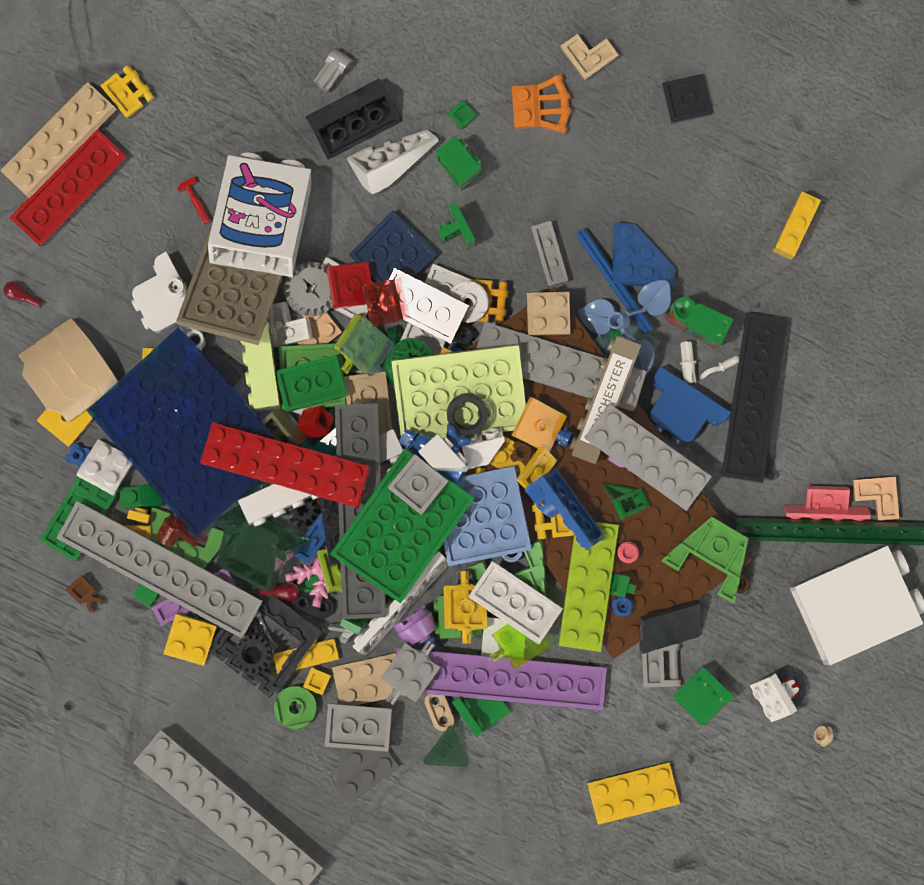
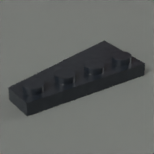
(330, 518)

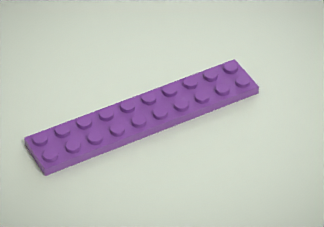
(531, 683)

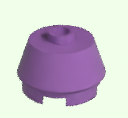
(416, 626)

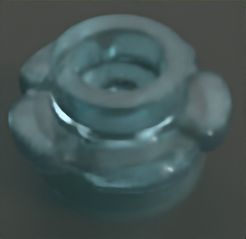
(601, 341)

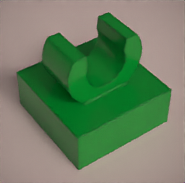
(620, 586)

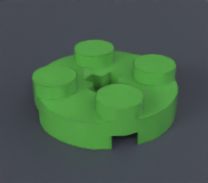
(285, 700)

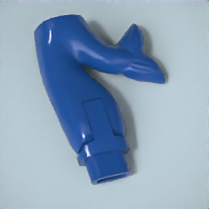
(416, 441)

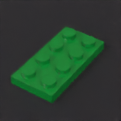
(86, 494)

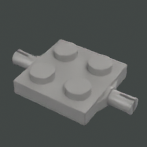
(410, 672)

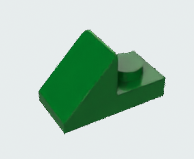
(139, 497)

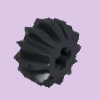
(305, 517)

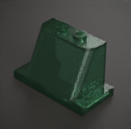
(256, 552)

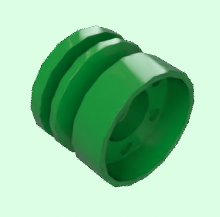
(404, 349)

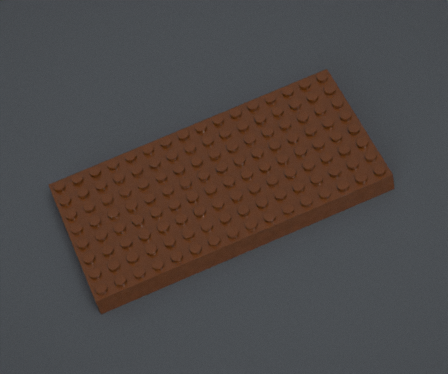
(652, 530)

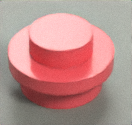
(628, 552)

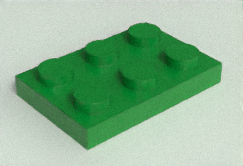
(311, 383)

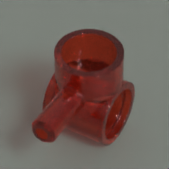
(172, 530)

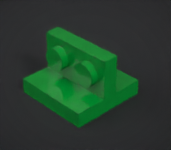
(458, 227)

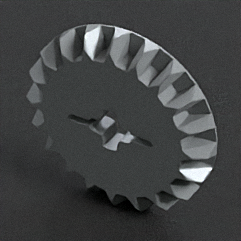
(295, 289)

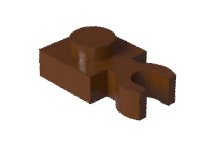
(82, 591)

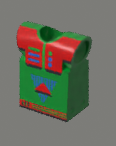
(698, 321)

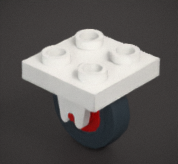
(780, 693)

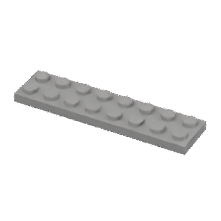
(559, 365)

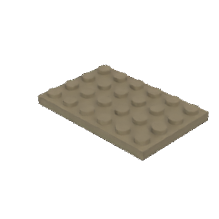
(228, 300)

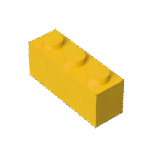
(796, 225)

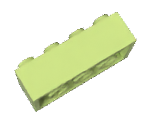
(261, 373)

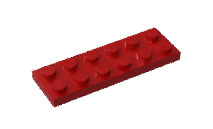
(68, 188)

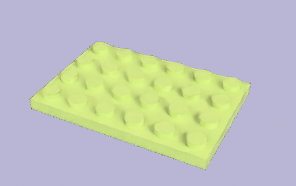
(431, 381)

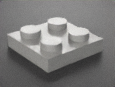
(417, 484)

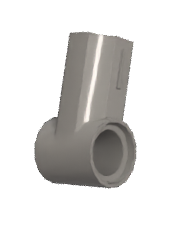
(335, 65)

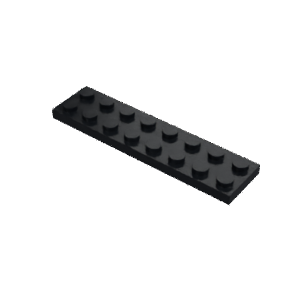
(754, 398)

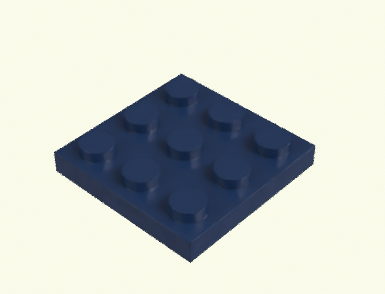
(393, 246)

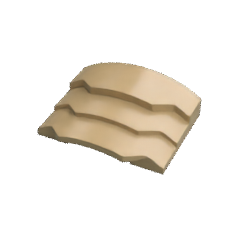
(66, 371)

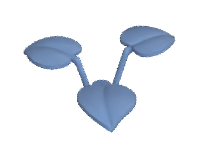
(601, 317)

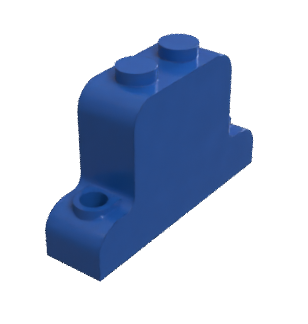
(682, 408)

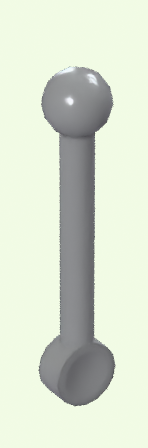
(274, 645)

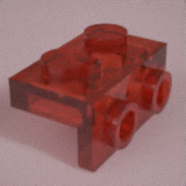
(383, 303)

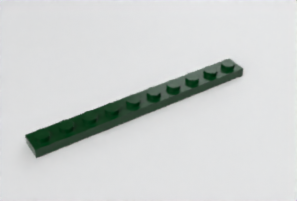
(831, 531)

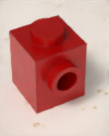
(315, 422)

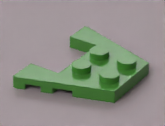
(718, 547)
(196, 555)
(532, 576)

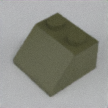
(284, 427)

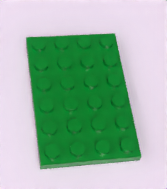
(393, 541)

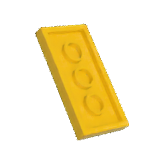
(633, 793)

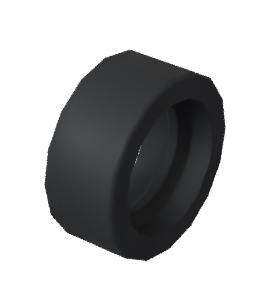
(470, 430)

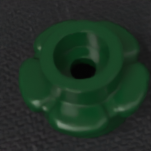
(394, 335)

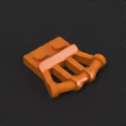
(527, 105)

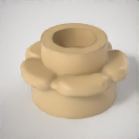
(823, 735)

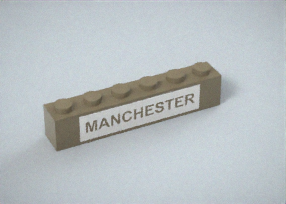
(607, 390)

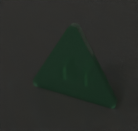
(447, 751)

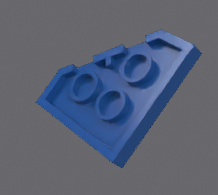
(637, 259)

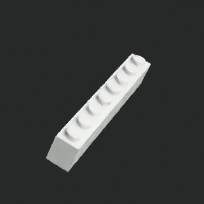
(275, 498)

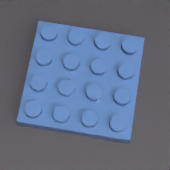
(493, 521)

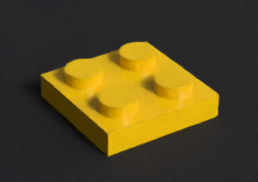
(189, 639)

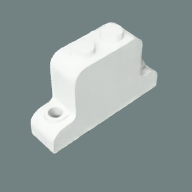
(155, 304)

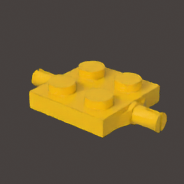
(461, 611)

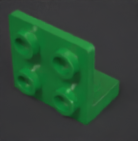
(702, 696)
(480, 713)

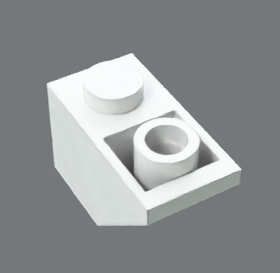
(483, 447)
(441, 457)

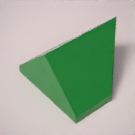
(626, 500)

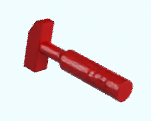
(194, 199)

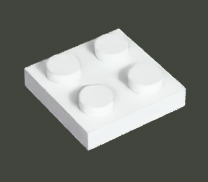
(105, 467)

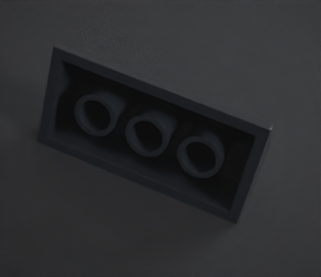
(353, 118)

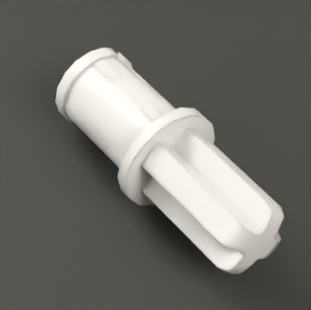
(688, 362)

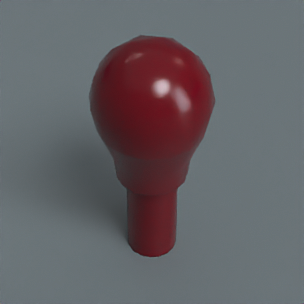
(14, 291)
(287, 591)

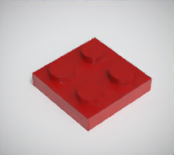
(347, 284)

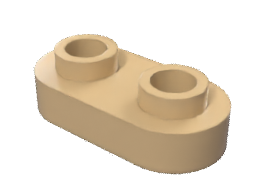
(438, 711)

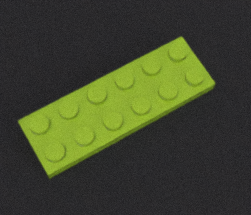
(588, 592)

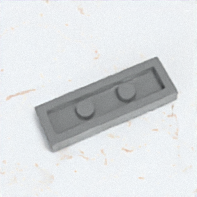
(549, 253)

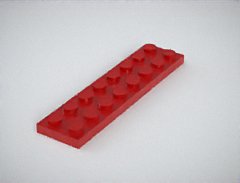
(285, 465)

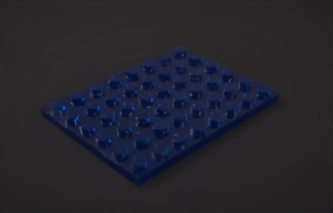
(162, 424)

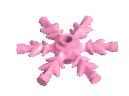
(301, 573)

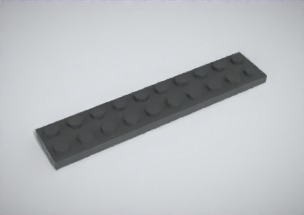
(358, 442)

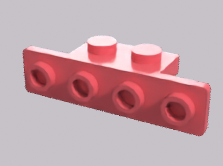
(827, 503)

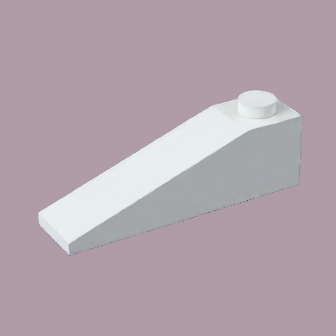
(384, 165)

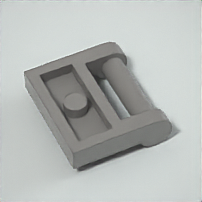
(654, 668)

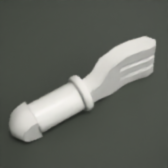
(722, 366)

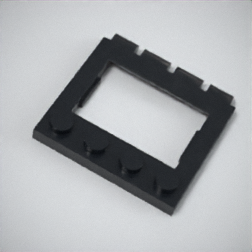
(287, 619)

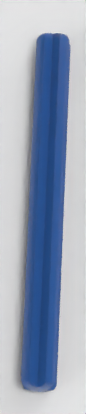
(607, 271)

